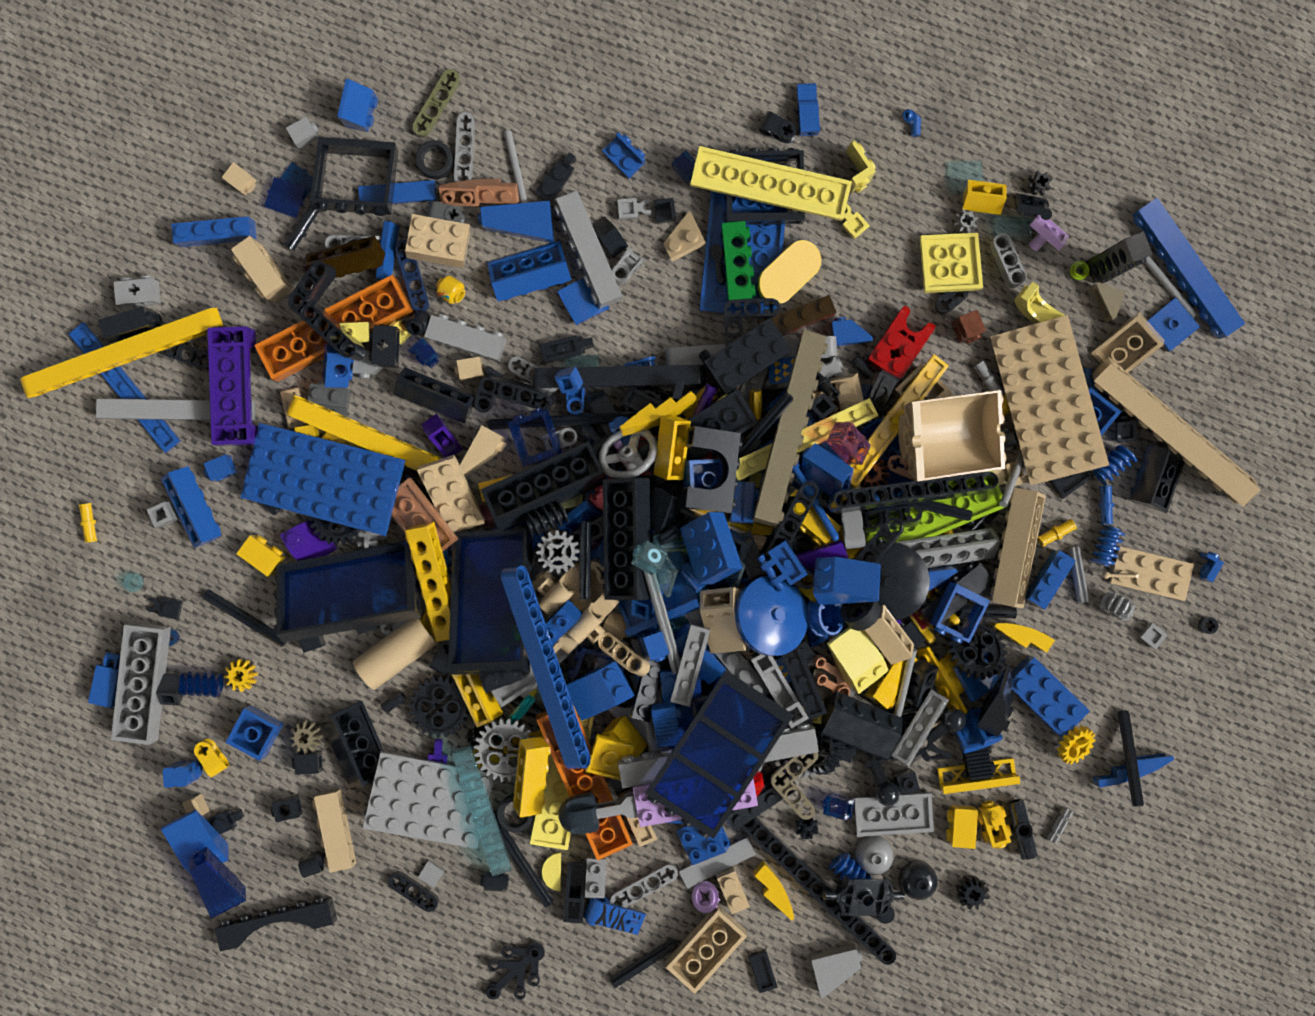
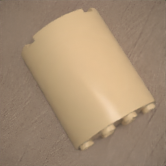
(953, 435)

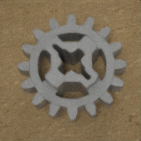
(551, 545)

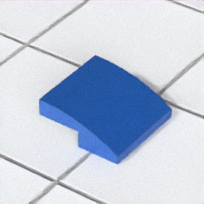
(579, 302)
(973, 738)

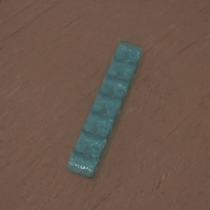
(481, 810)

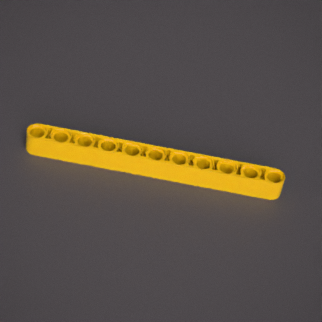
(120, 353)

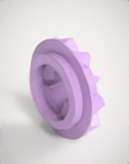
(698, 897)

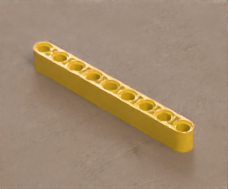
(357, 432)

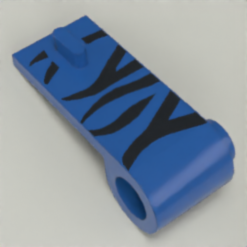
(603, 913)

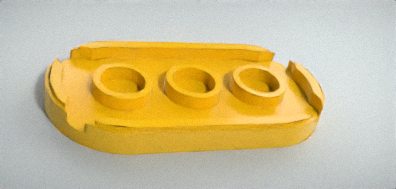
(789, 271)

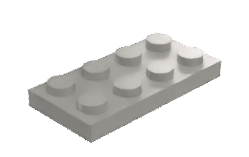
(909, 815)

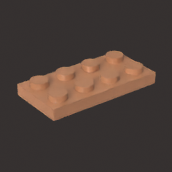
(414, 509)

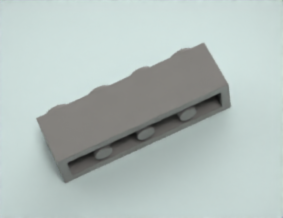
(465, 338)

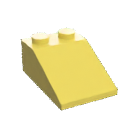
(857, 658)

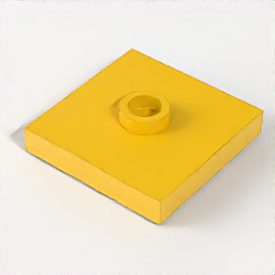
(605, 756)

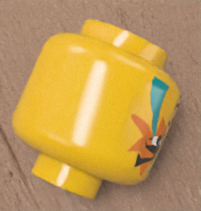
(450, 289)

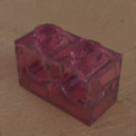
(848, 443)

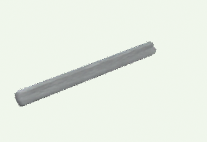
(663, 620)

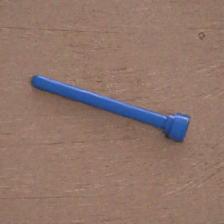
(816, 505)

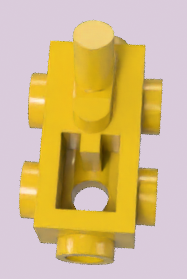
(992, 818)

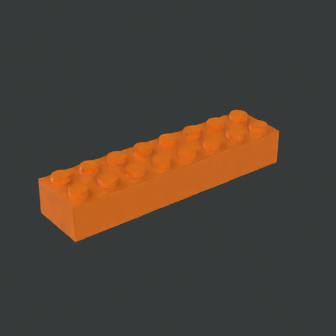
(303, 346)
(612, 832)

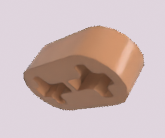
(900, 471)

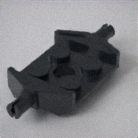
(851, 893)

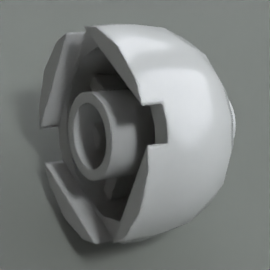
(874, 854)

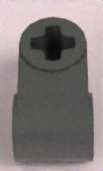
(445, 212)

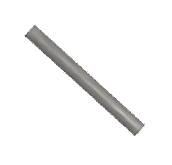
(515, 166)
(1169, 286)
(1012, 480)
(904, 684)

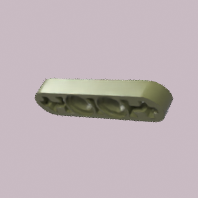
(432, 101)

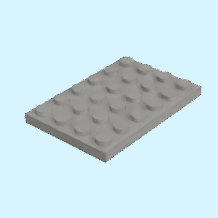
(421, 801)

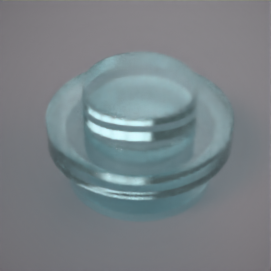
(133, 582)

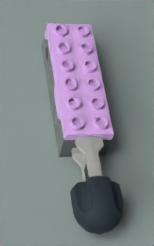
(581, 813)

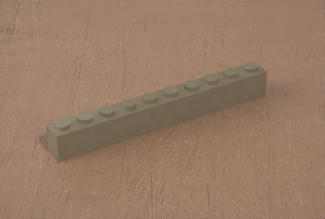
(789, 429)

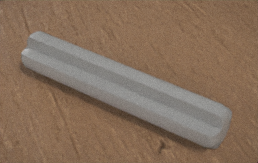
(1078, 575)

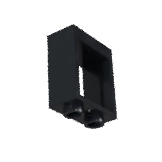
(129, 323)

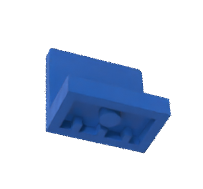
(700, 848)

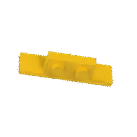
(946, 679)

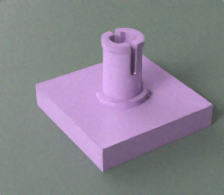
(1047, 231)

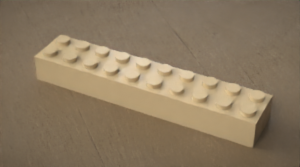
(1175, 431)

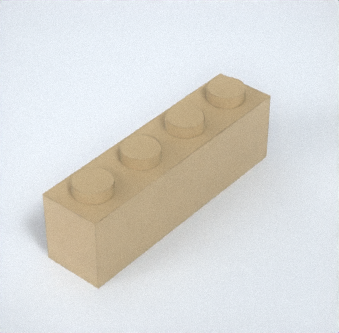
(334, 830)

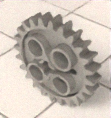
(507, 732)

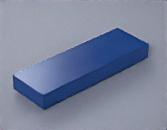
(388, 243)

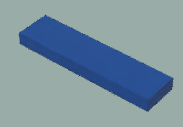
(403, 192)

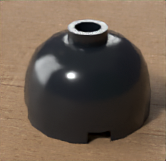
(918, 880)

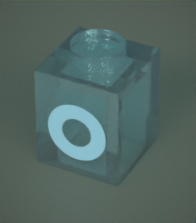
(648, 557)

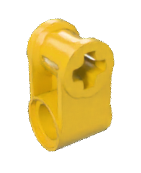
(212, 759)

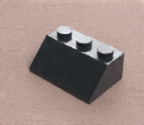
(1157, 478)

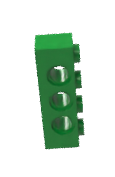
(739, 231)

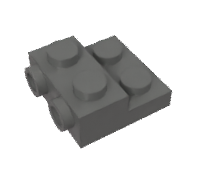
(330, 397)

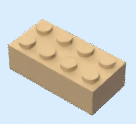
(706, 949)

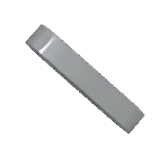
(518, 372)

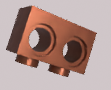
(968, 327)

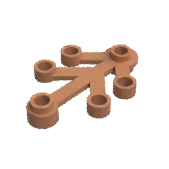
(840, 684)

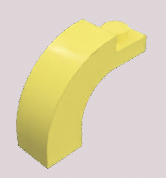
(1033, 306)

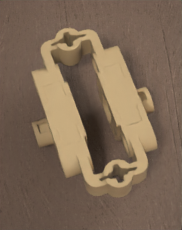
(557, 593)

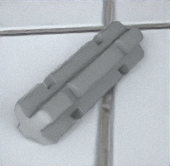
(1059, 825)

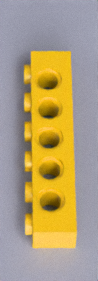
(438, 572)

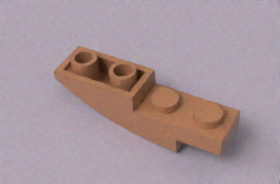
(478, 191)

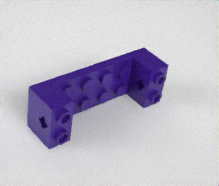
(231, 385)

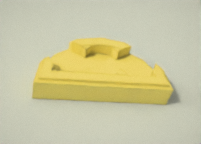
(552, 871)

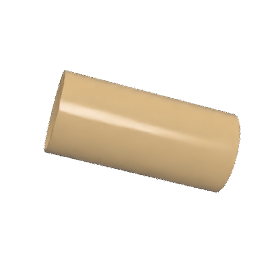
(394, 653)

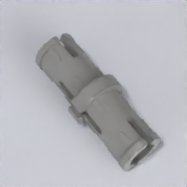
(987, 377)

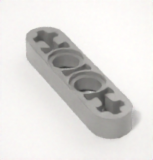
(464, 150)
(645, 888)

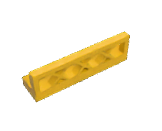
(964, 785)

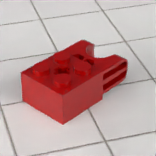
(902, 341)

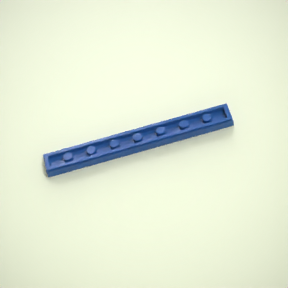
(125, 388)

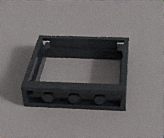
(359, 148)
(771, 155)

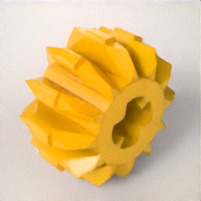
(246, 680)

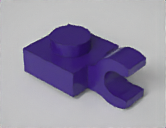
(438, 755)

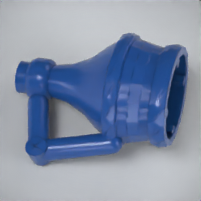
(822, 622)

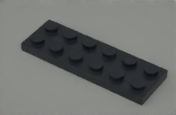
(726, 414)

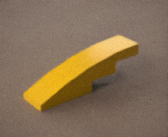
(650, 417)

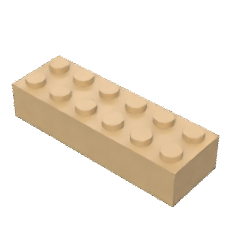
(1018, 547)

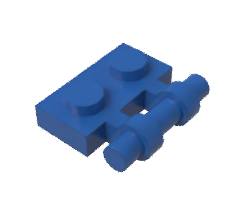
(787, 563)

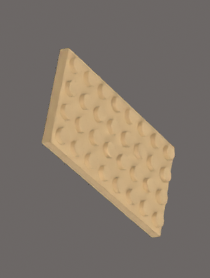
(1049, 400)

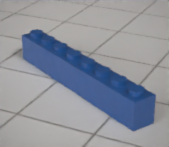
(1188, 269)

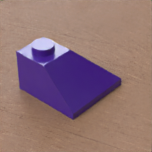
(304, 543)

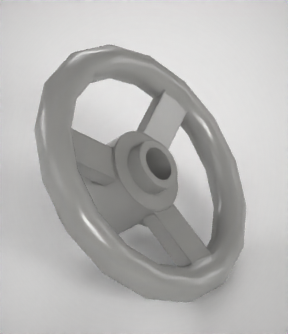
(627, 455)

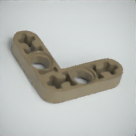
(789, 785)

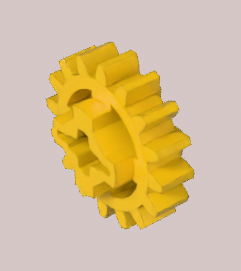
(1076, 744)

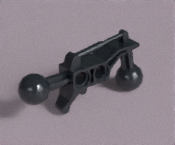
(888, 792)

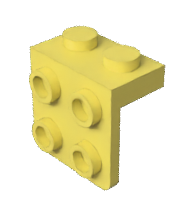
(865, 167)

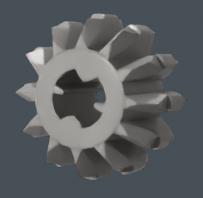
(1117, 606)

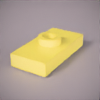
(359, 330)

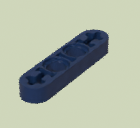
(410, 277)

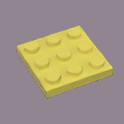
(951, 262)

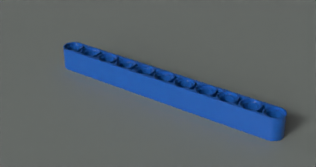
(545, 667)

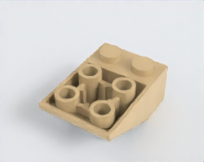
(849, 391)
(718, 615)

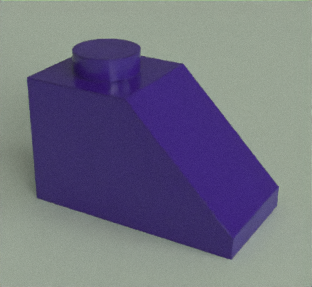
(441, 436)

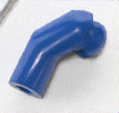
(914, 121)

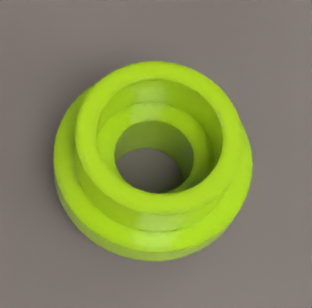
(1085, 270)

